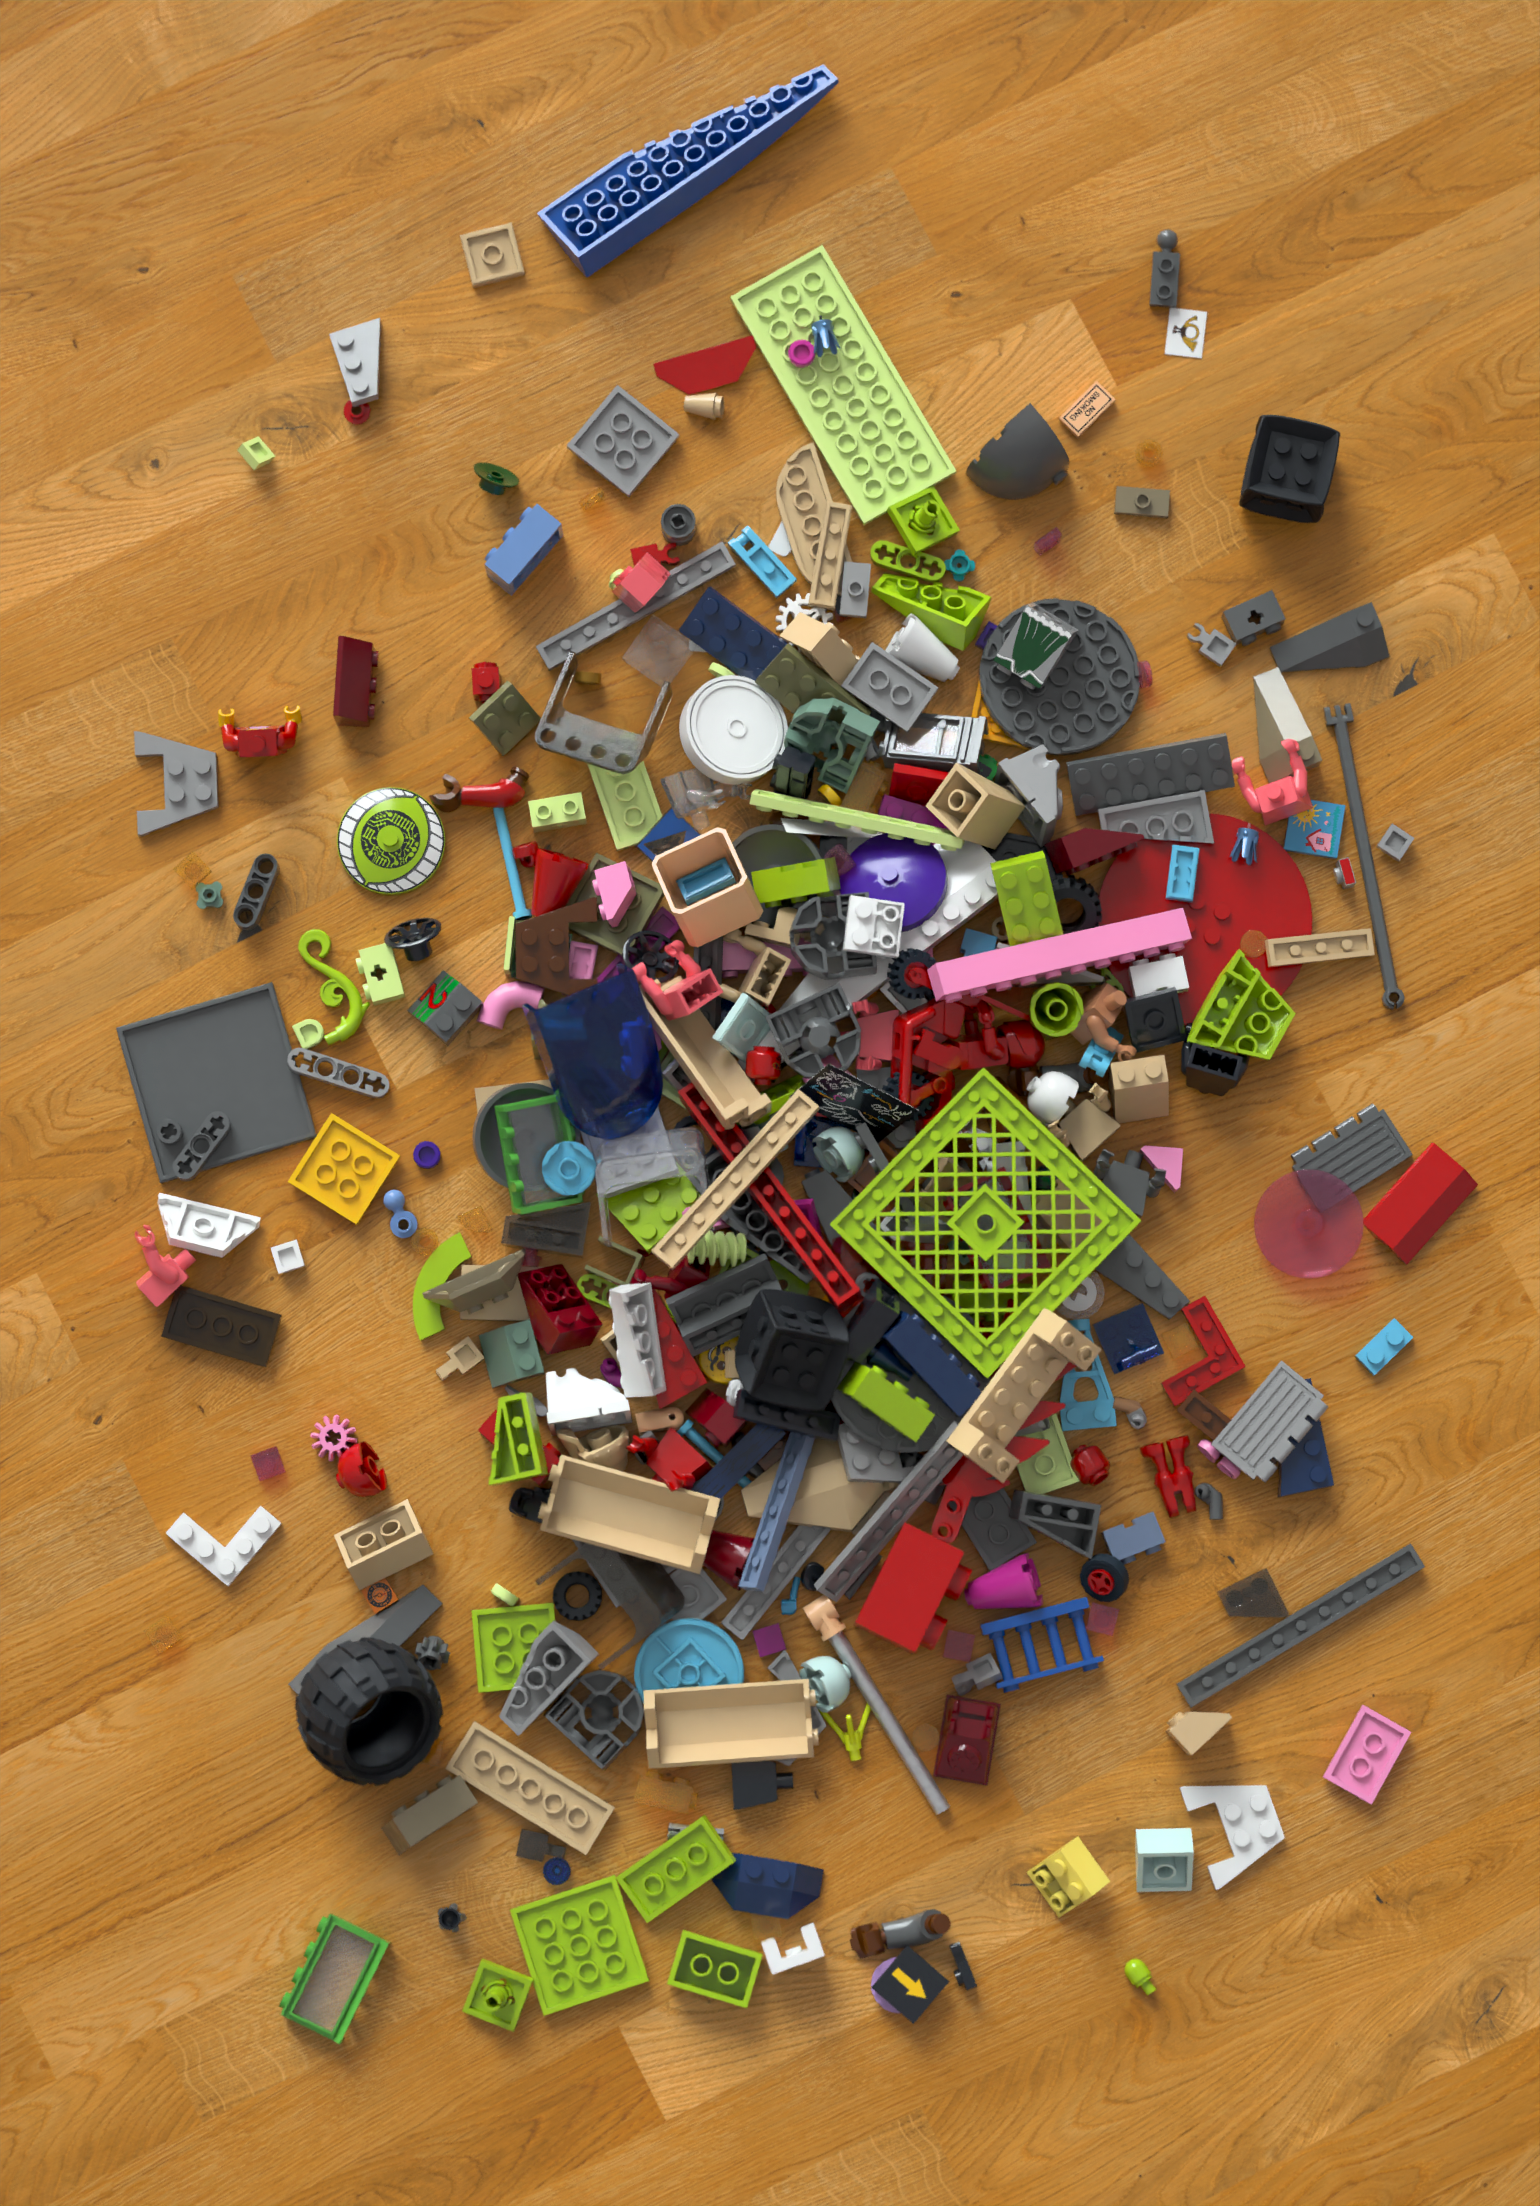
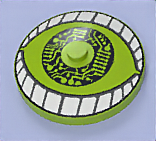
(391, 841)

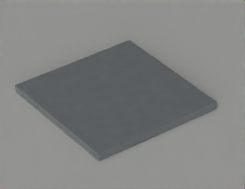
(220, 1059)

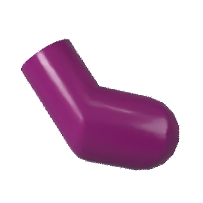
(611, 1372)

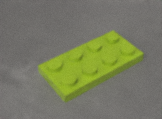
(675, 1868)

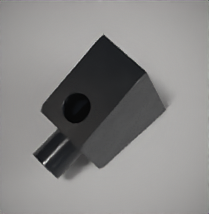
(757, 1783)

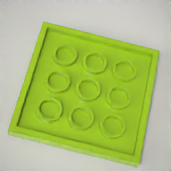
(579, 1945)

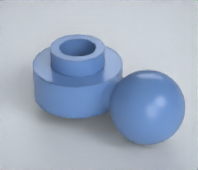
(394, 1201)

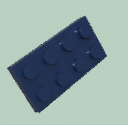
(731, 635)

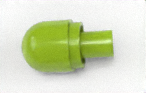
(1139, 1975)

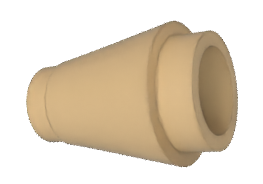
(705, 405)

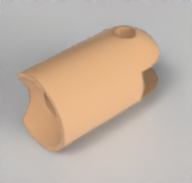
(659, 1420)

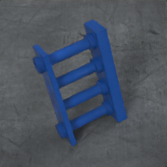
(1048, 1617)

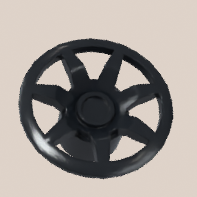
(415, 941)
(650, 956)

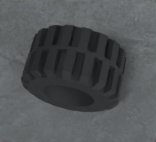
(1085, 894)

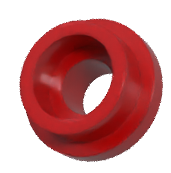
(356, 419)

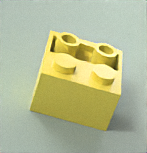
(1068, 1877)

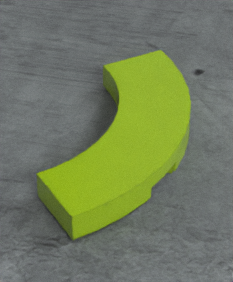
(434, 1273)

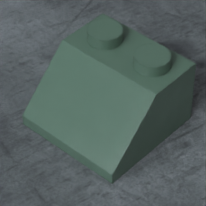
(511, 1354)

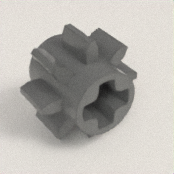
(432, 1652)

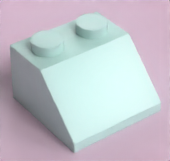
(1164, 1860)

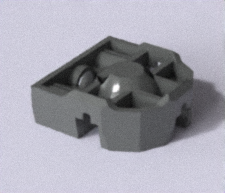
(814, 956)
(822, 1028)
(602, 1720)

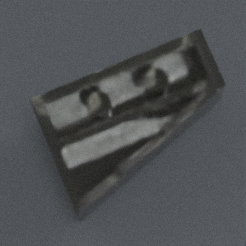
(550, 1231)

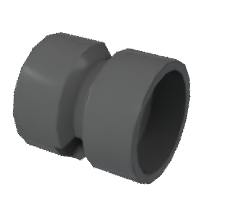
(678, 524)

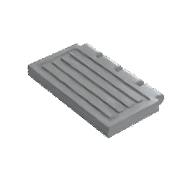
(1268, 1420)

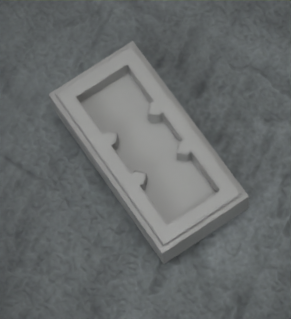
(855, 589)

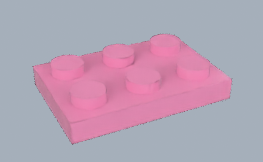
(1366, 1754)

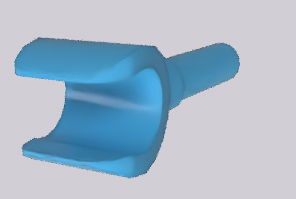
(788, 1606)

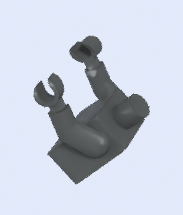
(1129, 1181)

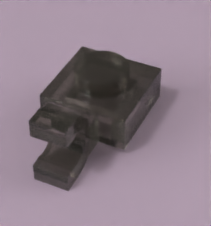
(535, 1845)

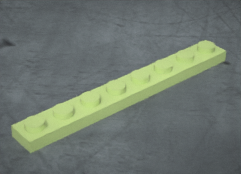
(846, 817)

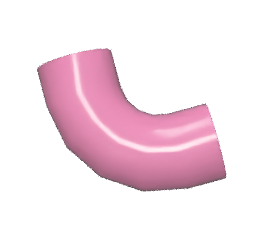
(506, 998)

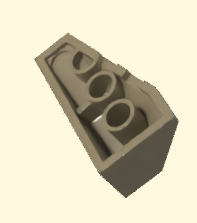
(1280, 720)

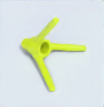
(853, 1737)

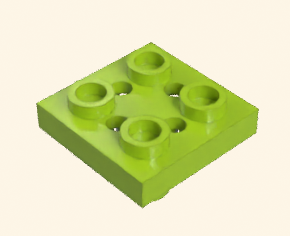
(929, 518)
(494, 2004)

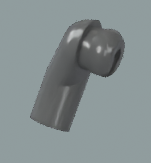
(1211, 1497)

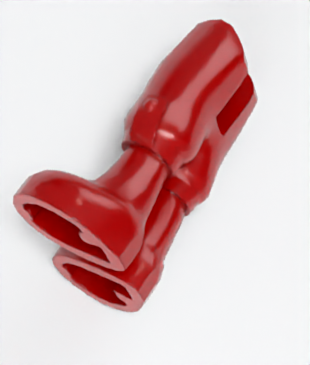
(1174, 1483)

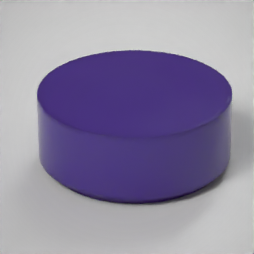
(427, 1155)

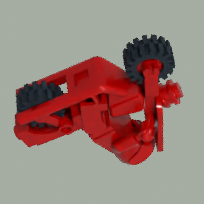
(932, 1041)

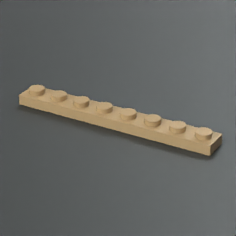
(735, 1179)

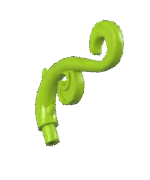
(337, 980)

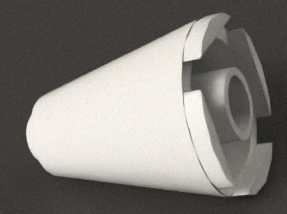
(922, 651)

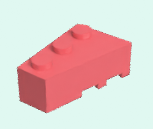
(639, 584)

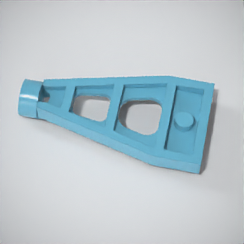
(1088, 1413)

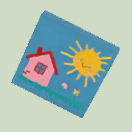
(1316, 830)

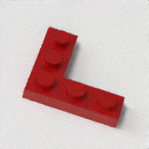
(1221, 1354)

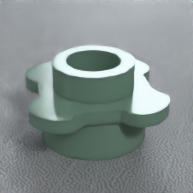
(215, 901)

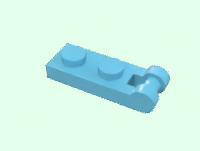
(762, 562)
(1098, 1057)

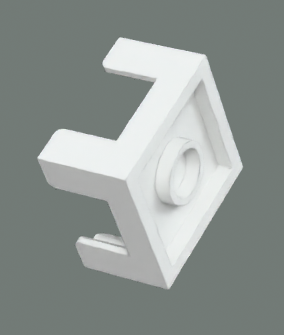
(794, 1956)

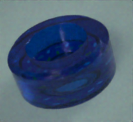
(556, 1871)

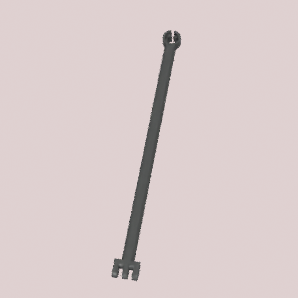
(1364, 850)

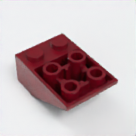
(1088, 847)
(558, 1309)

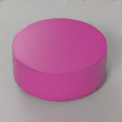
(801, 353)

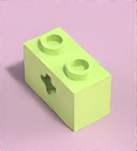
(557, 812)
(391, 986)

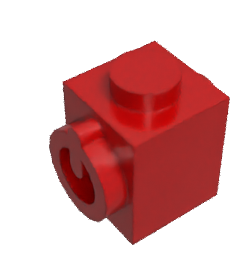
(485, 680)

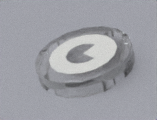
(1084, 1299)

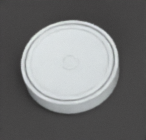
(732, 730)

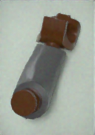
(1086, 1078)
(910, 1931)

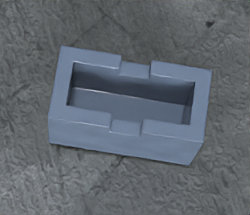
(1142, 1536)

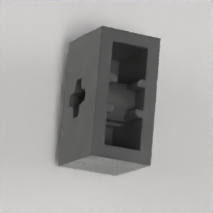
(1263, 607)

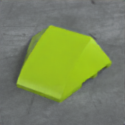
(1242, 1013)

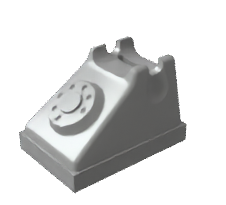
(1034, 783)

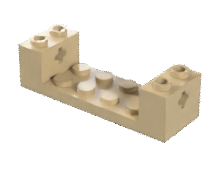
(1017, 1391)

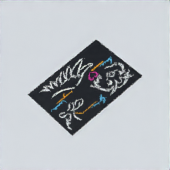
(856, 1102)

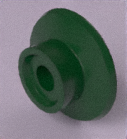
(495, 478)

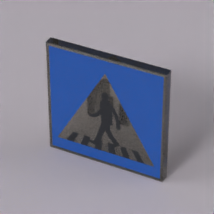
(666, 834)

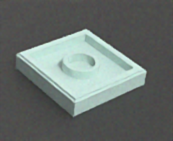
(743, 1027)

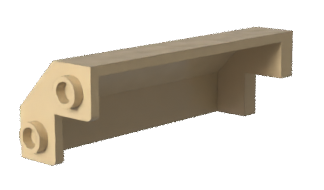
(708, 1065)
(629, 1514)
(729, 1723)

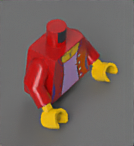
(262, 739)

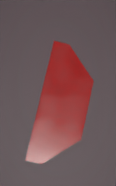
(708, 366)

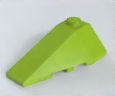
(948, 613)

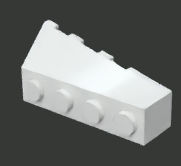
(637, 1340)

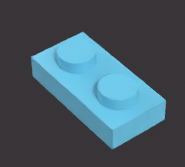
(1384, 1346)

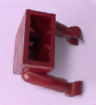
(679, 1279)

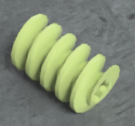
(720, 1247)

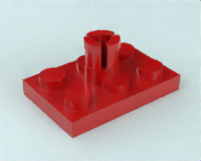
(915, 783)

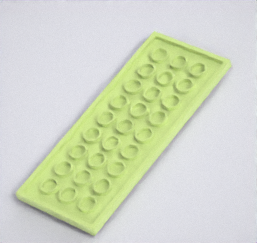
(847, 399)

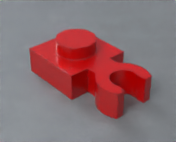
(660, 556)

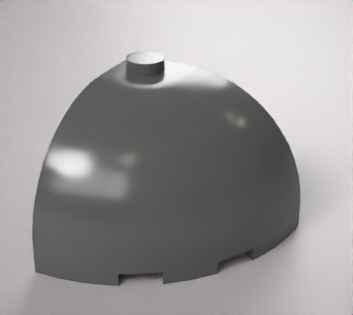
(1021, 460)

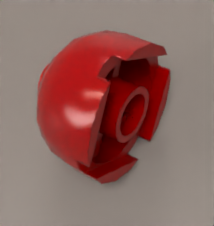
(359, 1471)

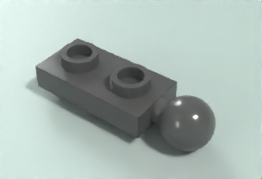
(1165, 271)

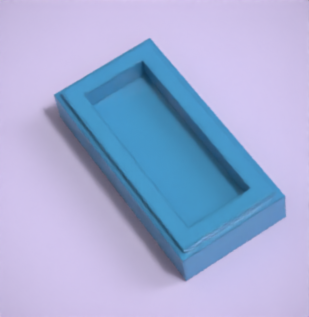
(706, 881)

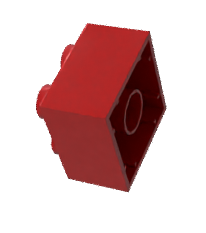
(910, 1590)

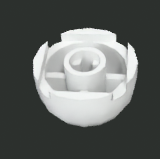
(1049, 1096)

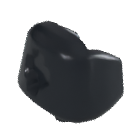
(810, 1575)

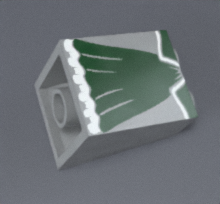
(1035, 646)

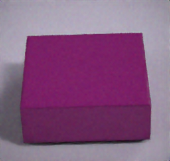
(769, 1640)

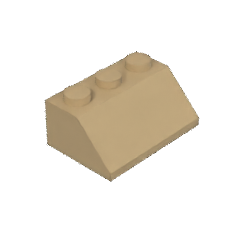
(383, 1544)

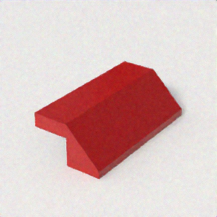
(1419, 1203)

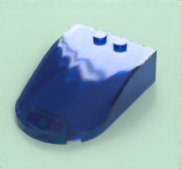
(601, 1056)

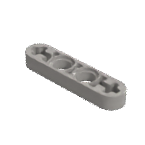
(339, 1068)

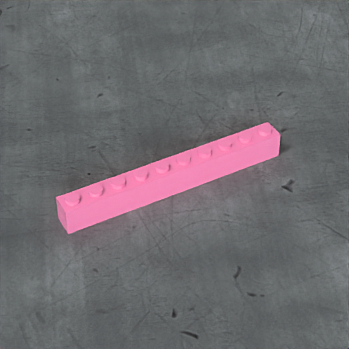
(1058, 955)

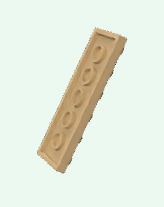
(530, 1788)

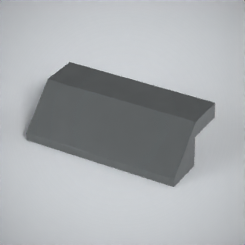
(718, 1307)

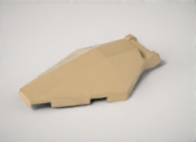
(824, 1493)

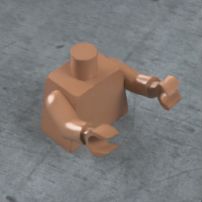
(1100, 1011)

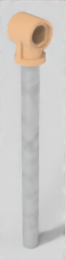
(825, 1619)

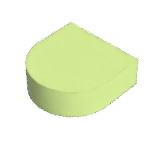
(309, 1033)
(504, 1595)

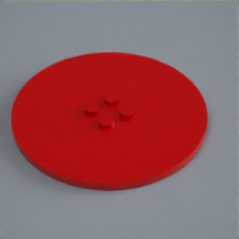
(1225, 905)

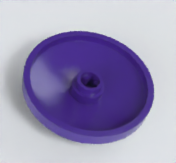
(901, 874)

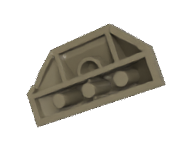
(479, 1285)

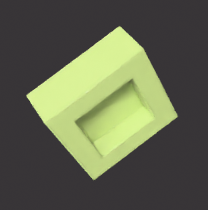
(256, 453)

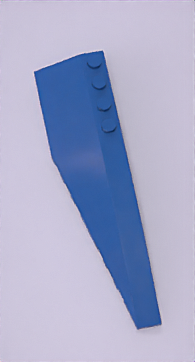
(667, 177)

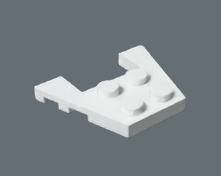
(1247, 1821)

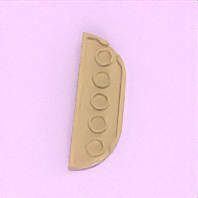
(801, 504)

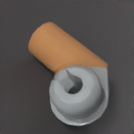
(1132, 1410)

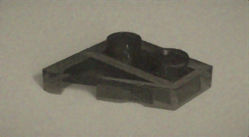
(1253, 1597)

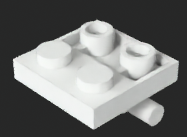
(873, 927)

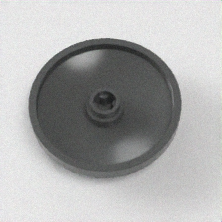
(770, 848)
(485, 1130)

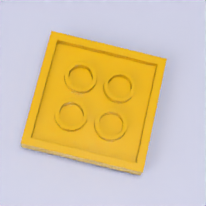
(344, 1169)

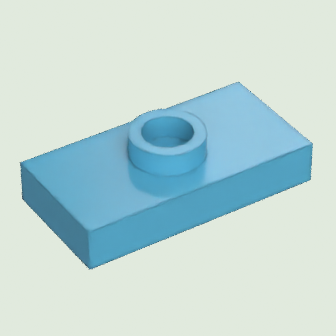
(1182, 873)

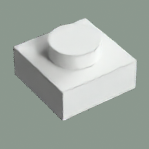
(287, 1257)

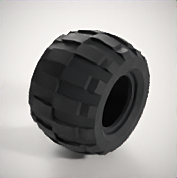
(389, 1735)

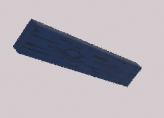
(739, 1461)

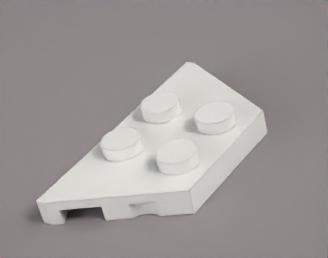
(204, 1226)

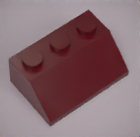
(354, 682)

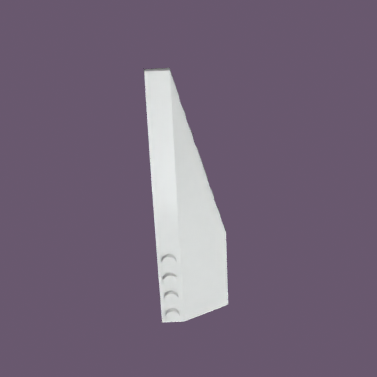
(967, 894)

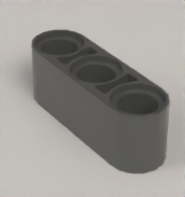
(254, 879)

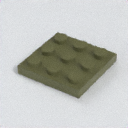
(634, 920)

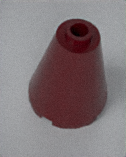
(728, 1556)

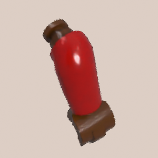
(497, 795)

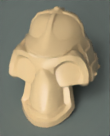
(600, 1447)

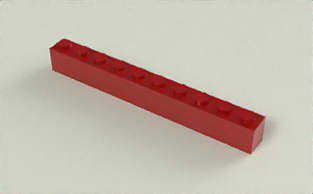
(778, 1207)

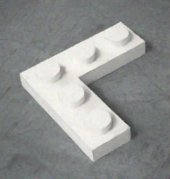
(226, 1561)

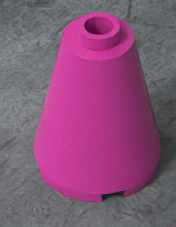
(1006, 1586)

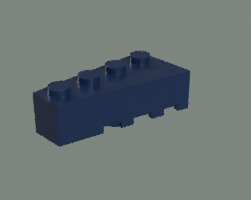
(932, 1363)
(1307, 1465)

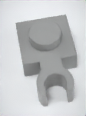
(1214, 646)

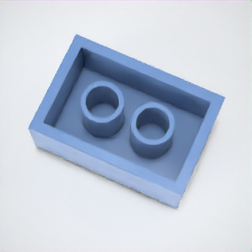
(523, 548)

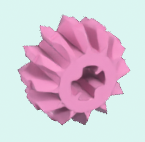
(338, 1429)

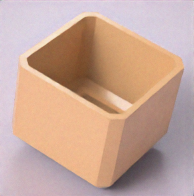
(718, 912)

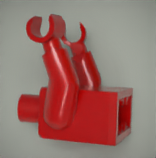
(672, 1460)

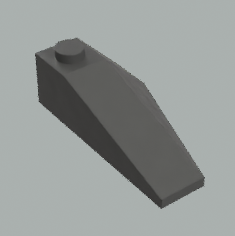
(1341, 642)

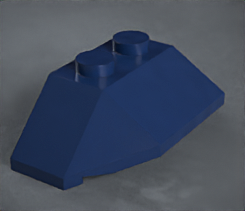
(768, 1885)

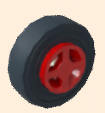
(1094, 1576)

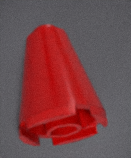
(554, 880)

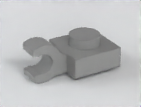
(980, 1673)

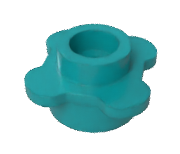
(967, 565)

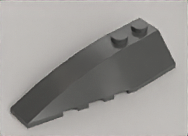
(748, 1218)
(392, 1624)

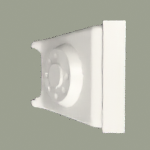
(583, 1403)

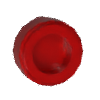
(523, 850)

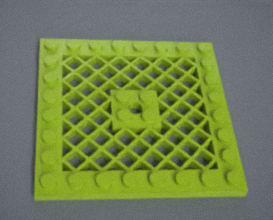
(985, 1092)

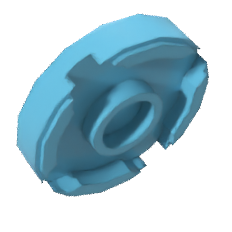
(568, 1168)

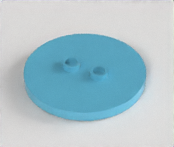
(687, 1655)

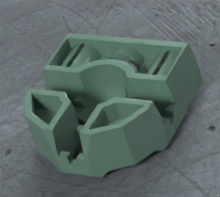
(814, 731)

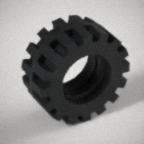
(565, 1583)

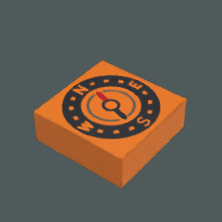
(379, 1595)

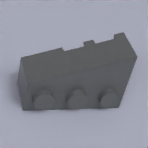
(1059, 1518)

